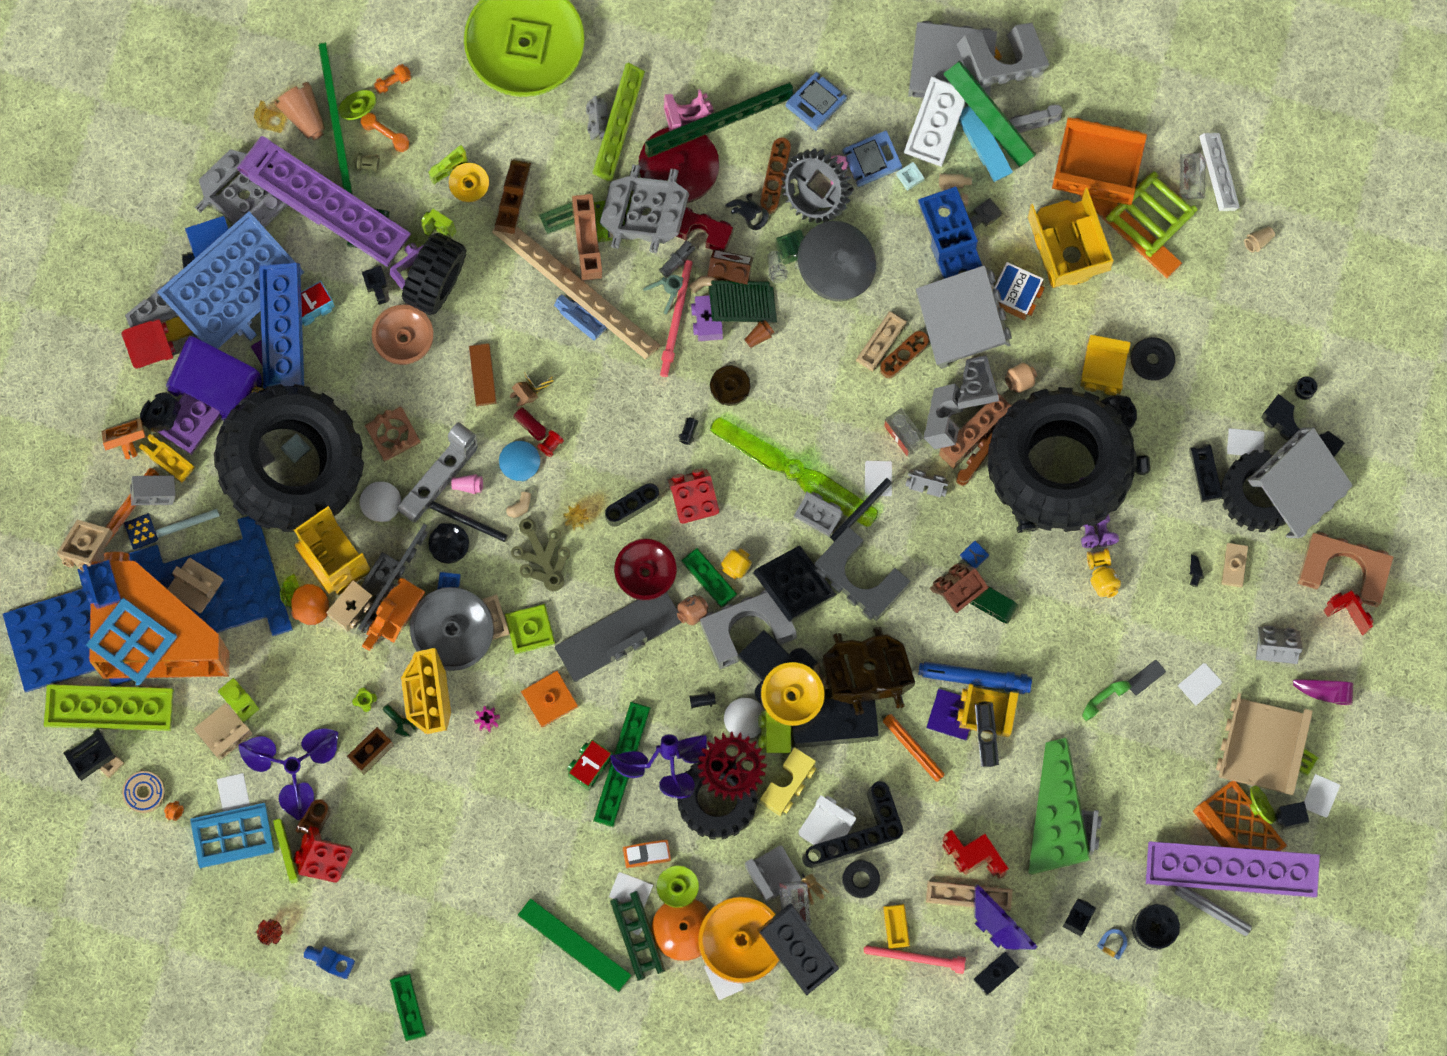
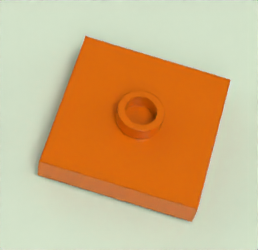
(549, 699)

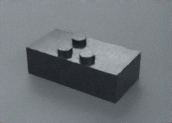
(838, 725)

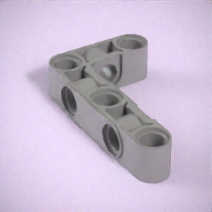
(461, 448)

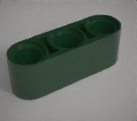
(995, 605)

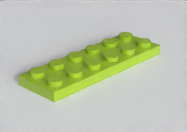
(108, 707)

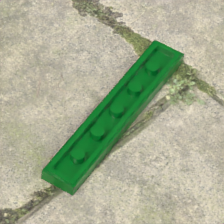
(989, 113)
(615, 782)
(574, 945)

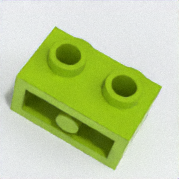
(774, 735)

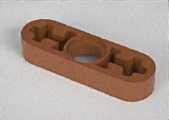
(918, 348)

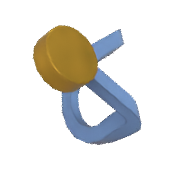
(1108, 951)

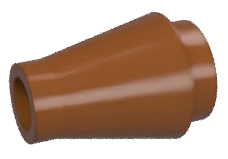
(759, 334)

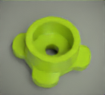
(363, 693)

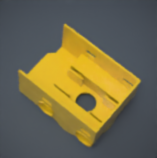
(1067, 226)
(331, 553)

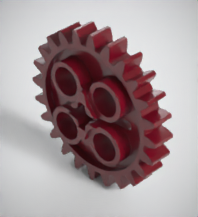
(718, 753)

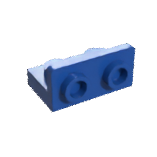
(101, 584)

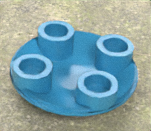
(519, 460)

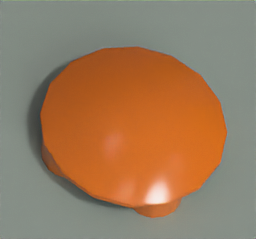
(309, 604)

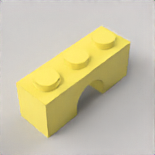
(779, 798)

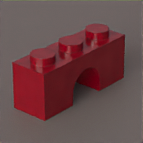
(718, 232)

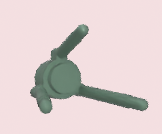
(671, 285)

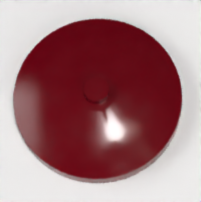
(694, 160)

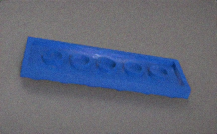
(281, 324)

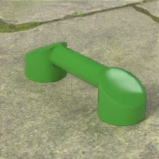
(1119, 687)

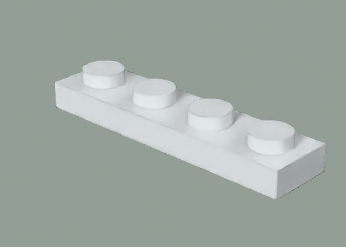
(1219, 171)

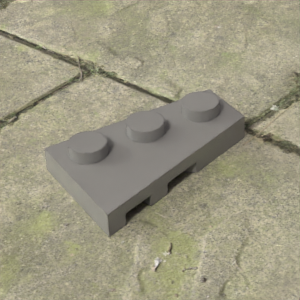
(977, 384)

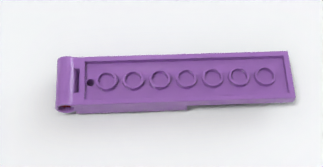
(323, 201)

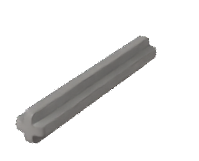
(1213, 910)

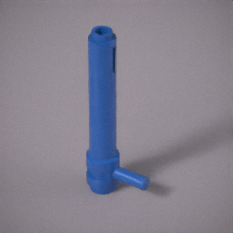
(1007, 681)

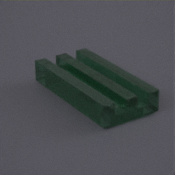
(554, 212)

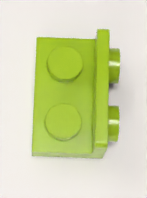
(442, 223)

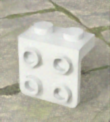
(827, 822)

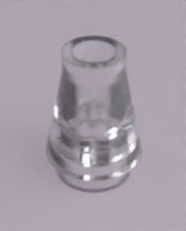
(776, 269)

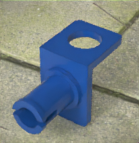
(328, 960)

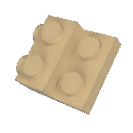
(84, 544)

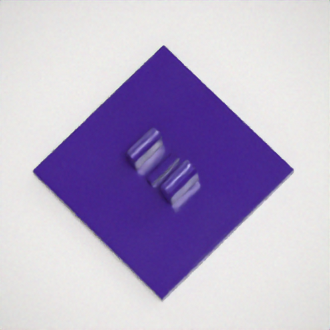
(944, 715)

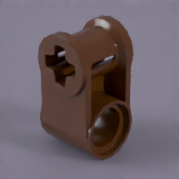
(312, 819)

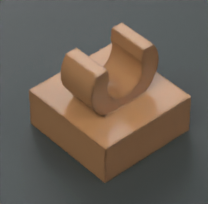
(524, 392)

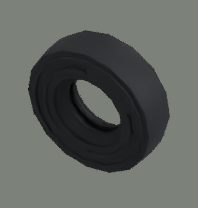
(851, 870)

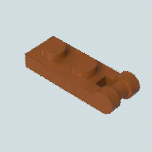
(974, 462)

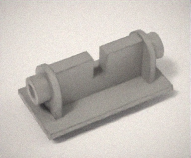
(596, 110)
(935, 483)

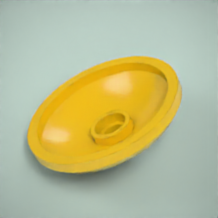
(801, 682)

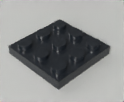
(794, 583)

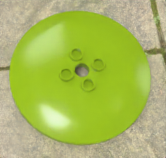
(502, 64)

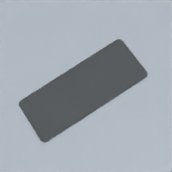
(1146, 677)

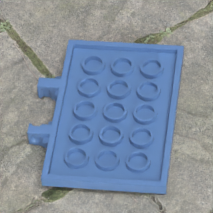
(222, 285)

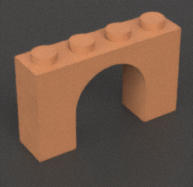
(1374, 565)

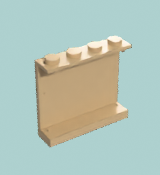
(1264, 745)

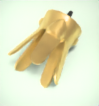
(812, 884)

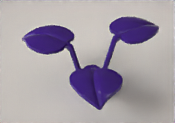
(633, 763)
(294, 798)

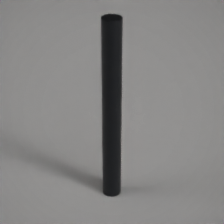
(862, 508)
(468, 521)

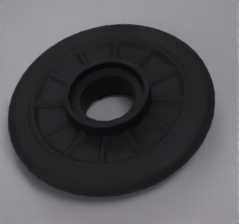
(1161, 350)

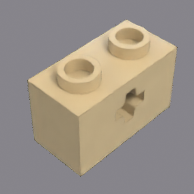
(353, 595)

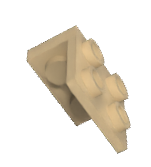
(223, 731)

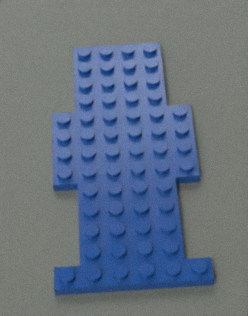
(53, 633)

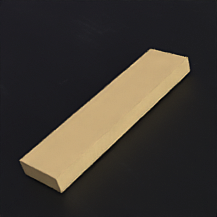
(963, 895)

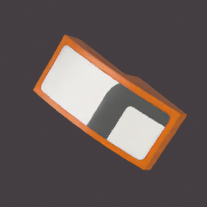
(646, 853)

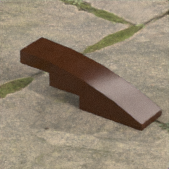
(512, 196)

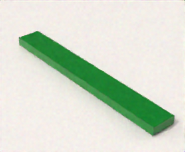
(335, 119)

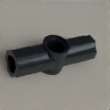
(986, 721)

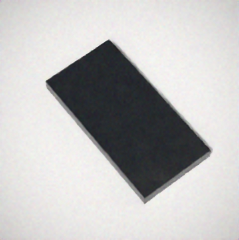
(798, 949)

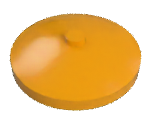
(732, 943)

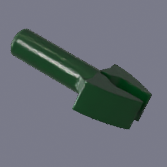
(398, 720)

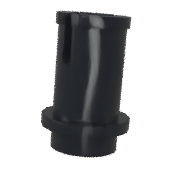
(688, 431)
(702, 700)

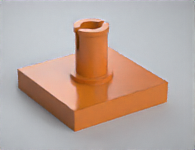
(123, 436)

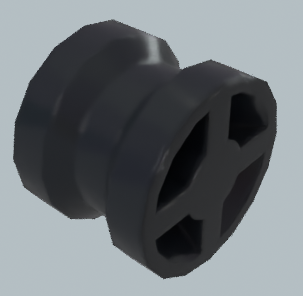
(1309, 384)
(1025, 526)

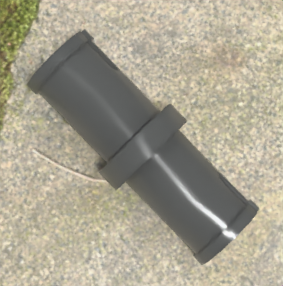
(676, 259)

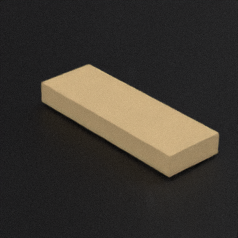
(881, 341)

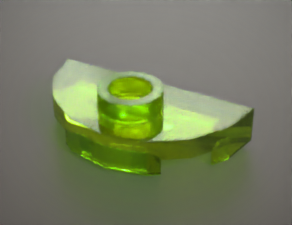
(287, 590)

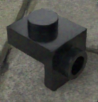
(1079, 917)

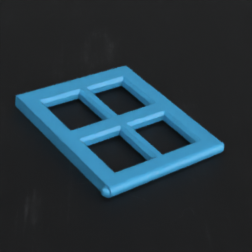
(131, 641)

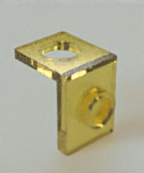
(263, 115)

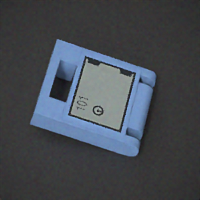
(819, 97)
(868, 159)

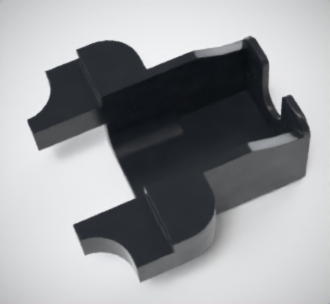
(765, 654)

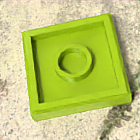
(529, 629)

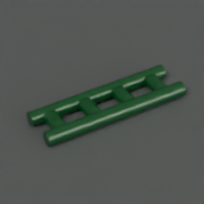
(625, 930)

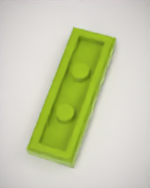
(286, 851)

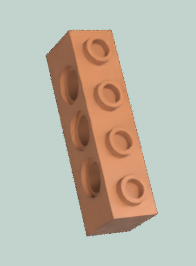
(974, 431)

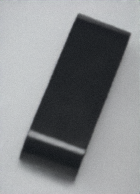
(626, 513)

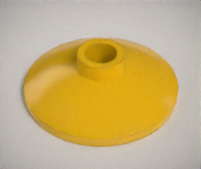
(468, 173)

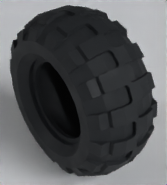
(312, 416)
(1071, 416)

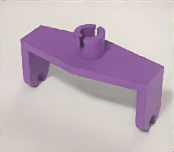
(405, 263)

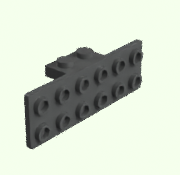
(383, 573)
(617, 635)

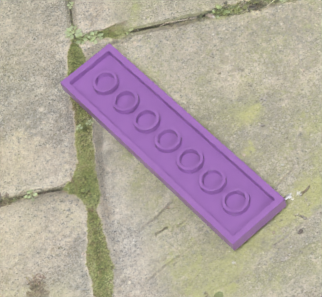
(1233, 869)

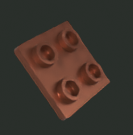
(959, 586)

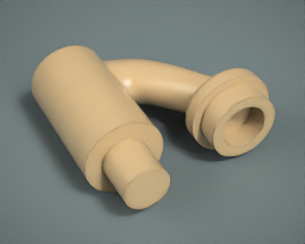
(949, 181)

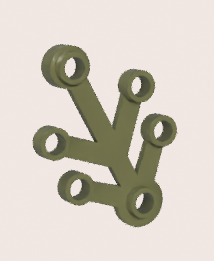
(542, 558)

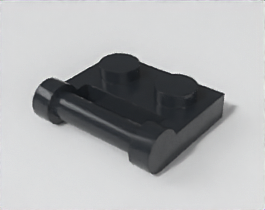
(91, 759)

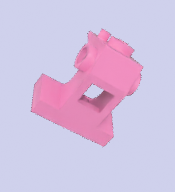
(675, 113)

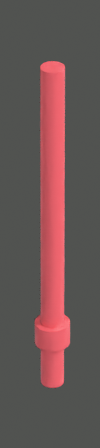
(668, 355)

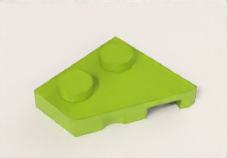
(447, 165)

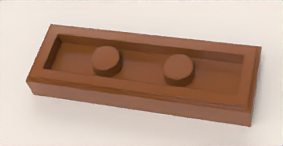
(482, 375)

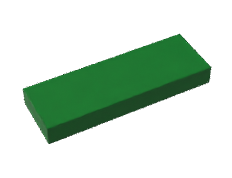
(709, 577)
(407, 1007)

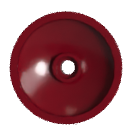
(640, 556)

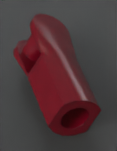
(530, 424)

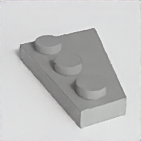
(150, 309)

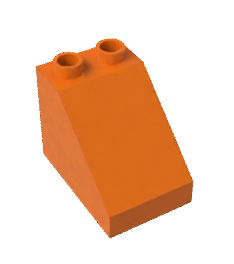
(194, 653)

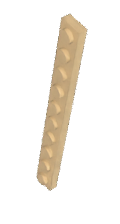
(580, 292)

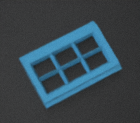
(234, 854)

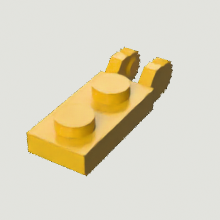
(168, 459)

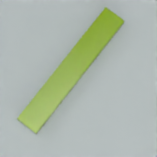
(618, 122)

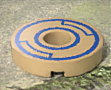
(139, 780)

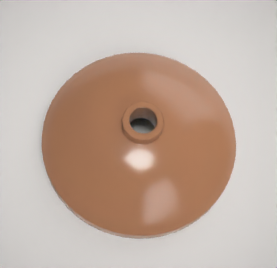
(399, 322)

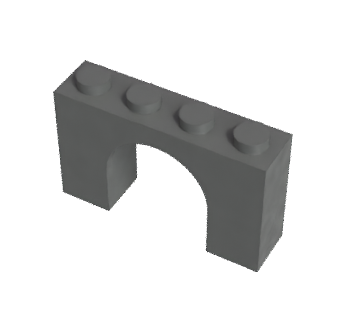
(872, 601)

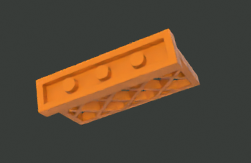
(1222, 833)

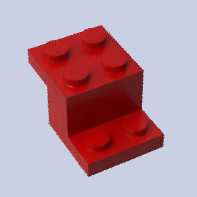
(974, 855)

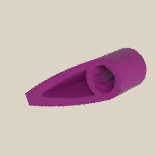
(1328, 691)

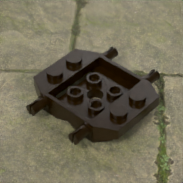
(888, 679)

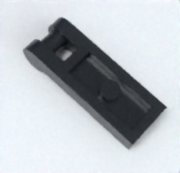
(1206, 473)

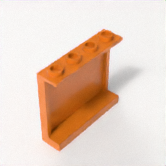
(1099, 159)

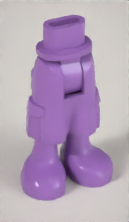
(1103, 538)

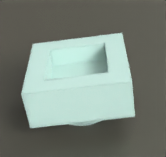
(910, 176)
(295, 448)

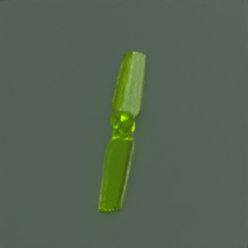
(807, 479)

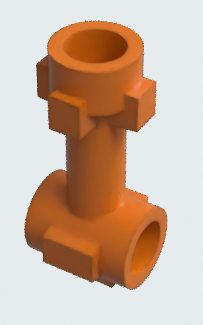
(401, 74)

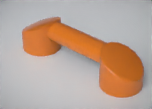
(399, 140)

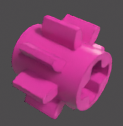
(482, 716)

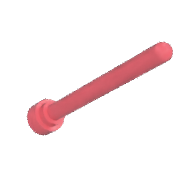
(956, 964)

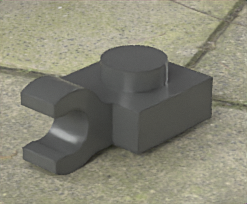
(985, 213)

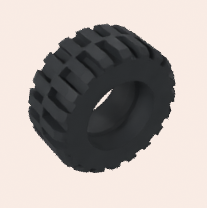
(434, 273)
(1237, 503)
(716, 826)

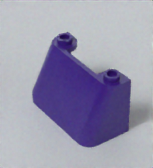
(212, 376)

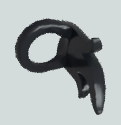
(748, 210)

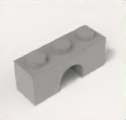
(940, 429)

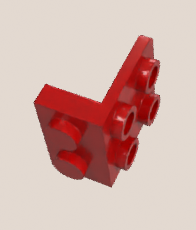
(148, 343)
(693, 495)
(1352, 603)
(321, 858)

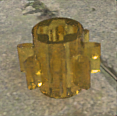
(579, 523)

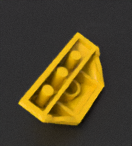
(426, 692)

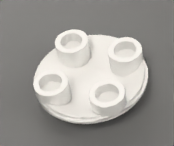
(380, 501)
(742, 717)

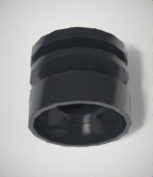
(1160, 915)

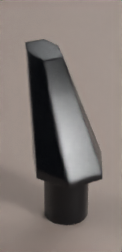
(1195, 571)

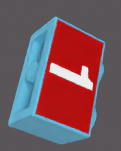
(315, 302)

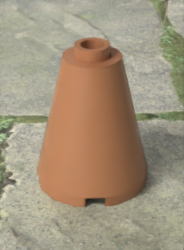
(302, 110)

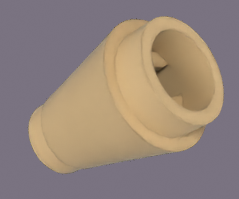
(1258, 239)

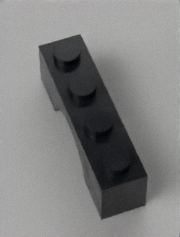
(1281, 417)

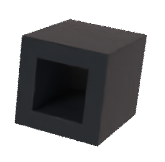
(1292, 816)

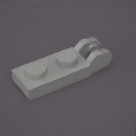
(1037, 119)

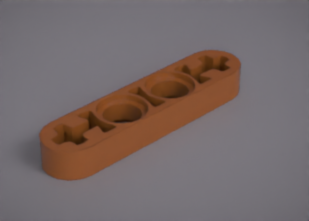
(772, 175)

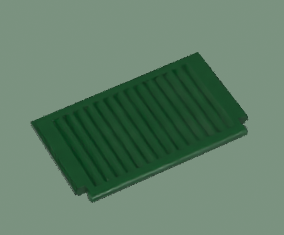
(742, 302)

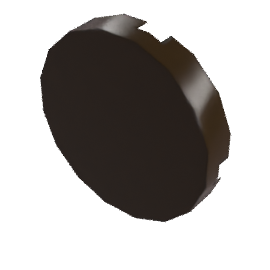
(735, 388)

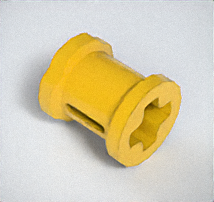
(1098, 559)

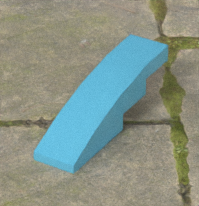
(984, 144)

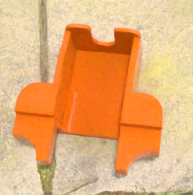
(394, 613)

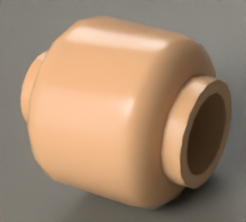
(1021, 377)

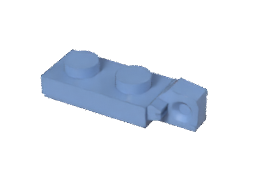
(580, 317)

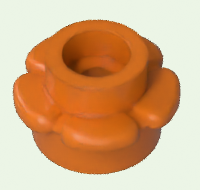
(173, 810)

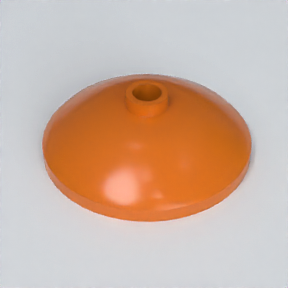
(670, 938)

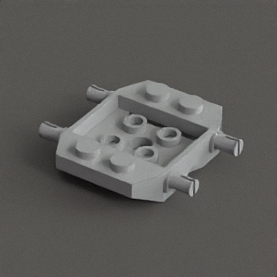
(663, 197)
(259, 203)

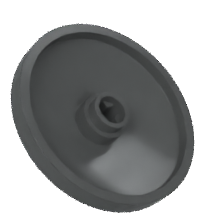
(836, 261)
(455, 625)

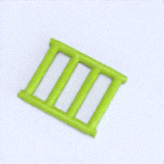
(1163, 235)

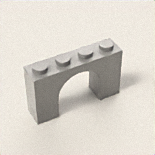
(1028, 52)
(718, 626)

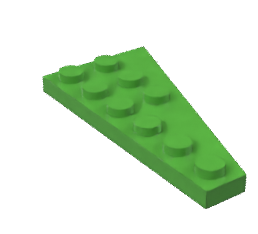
(1059, 822)

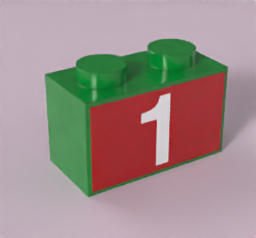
(589, 765)

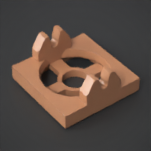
(399, 447)

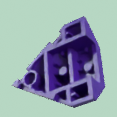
(998, 923)

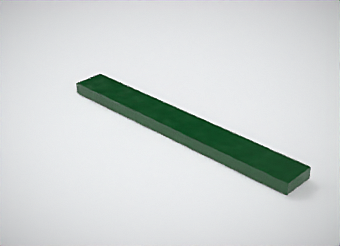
(718, 120)

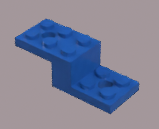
(952, 236)

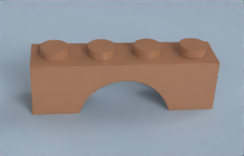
(586, 237)

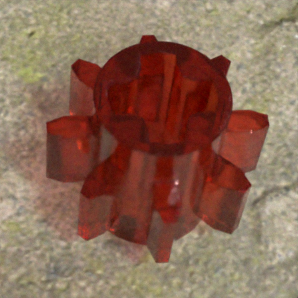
(269, 932)

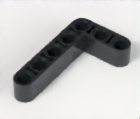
(861, 837)

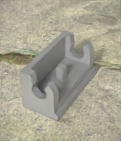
(152, 490)

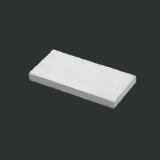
(935, 122)

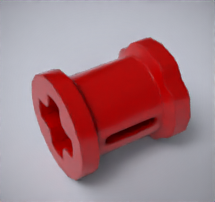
(550, 443)

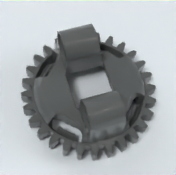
(804, 169)

